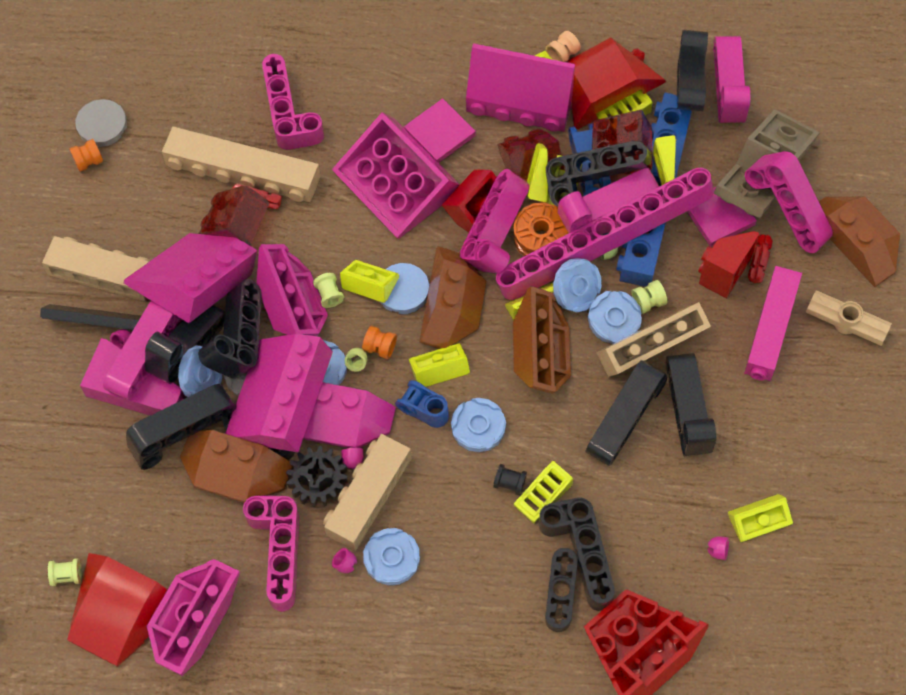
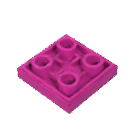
(440, 130)
(720, 219)

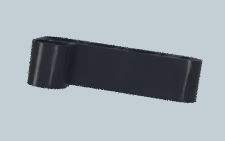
(691, 71)
(598, 166)
(238, 346)
(166, 352)
(626, 411)
(177, 422)
(694, 427)
(585, 553)

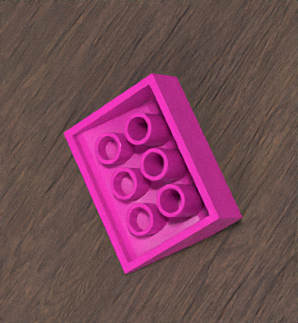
(519, 87)
(395, 176)
(194, 273)
(281, 391)

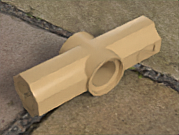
(863, 323)

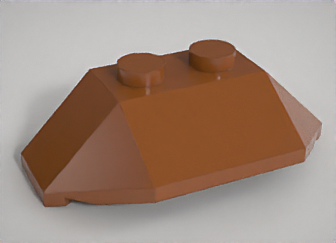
(863, 236)
(452, 300)
(541, 342)
(233, 466)

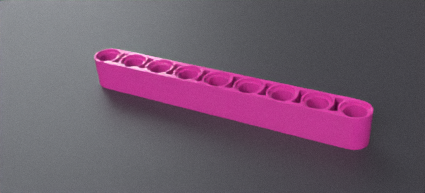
(612, 223)

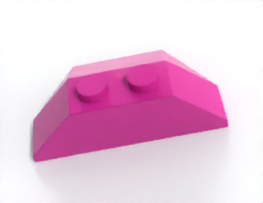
(289, 292)
(348, 417)
(191, 614)

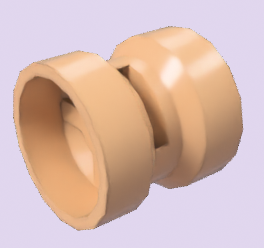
(564, 47)

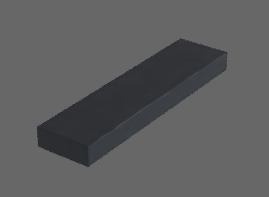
(89, 316)

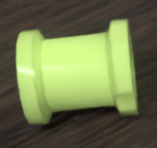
(328, 290)
(64, 572)

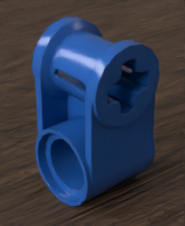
(419, 402)

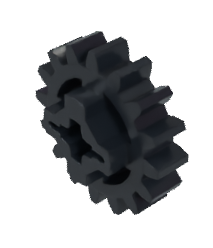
(327, 479)

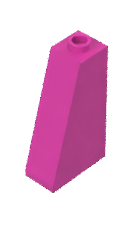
(772, 323)
(151, 397)

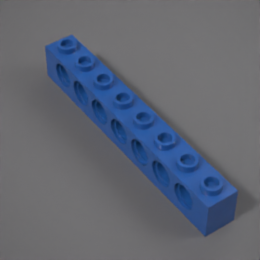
(641, 269)

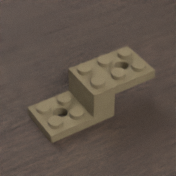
(772, 136)

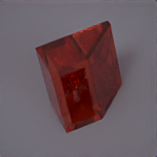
(622, 129)
(519, 152)
(235, 214)

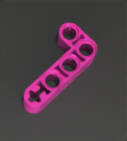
(731, 92)
(282, 101)
(795, 197)
(578, 210)
(493, 223)
(129, 367)
(278, 552)

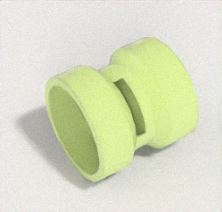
(650, 296)

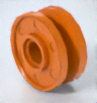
(534, 218)

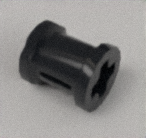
(510, 479)

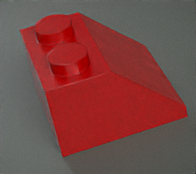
(469, 198)
(726, 262)

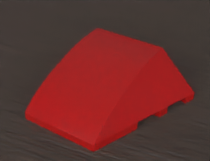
(605, 77)
(113, 609)
(642, 642)

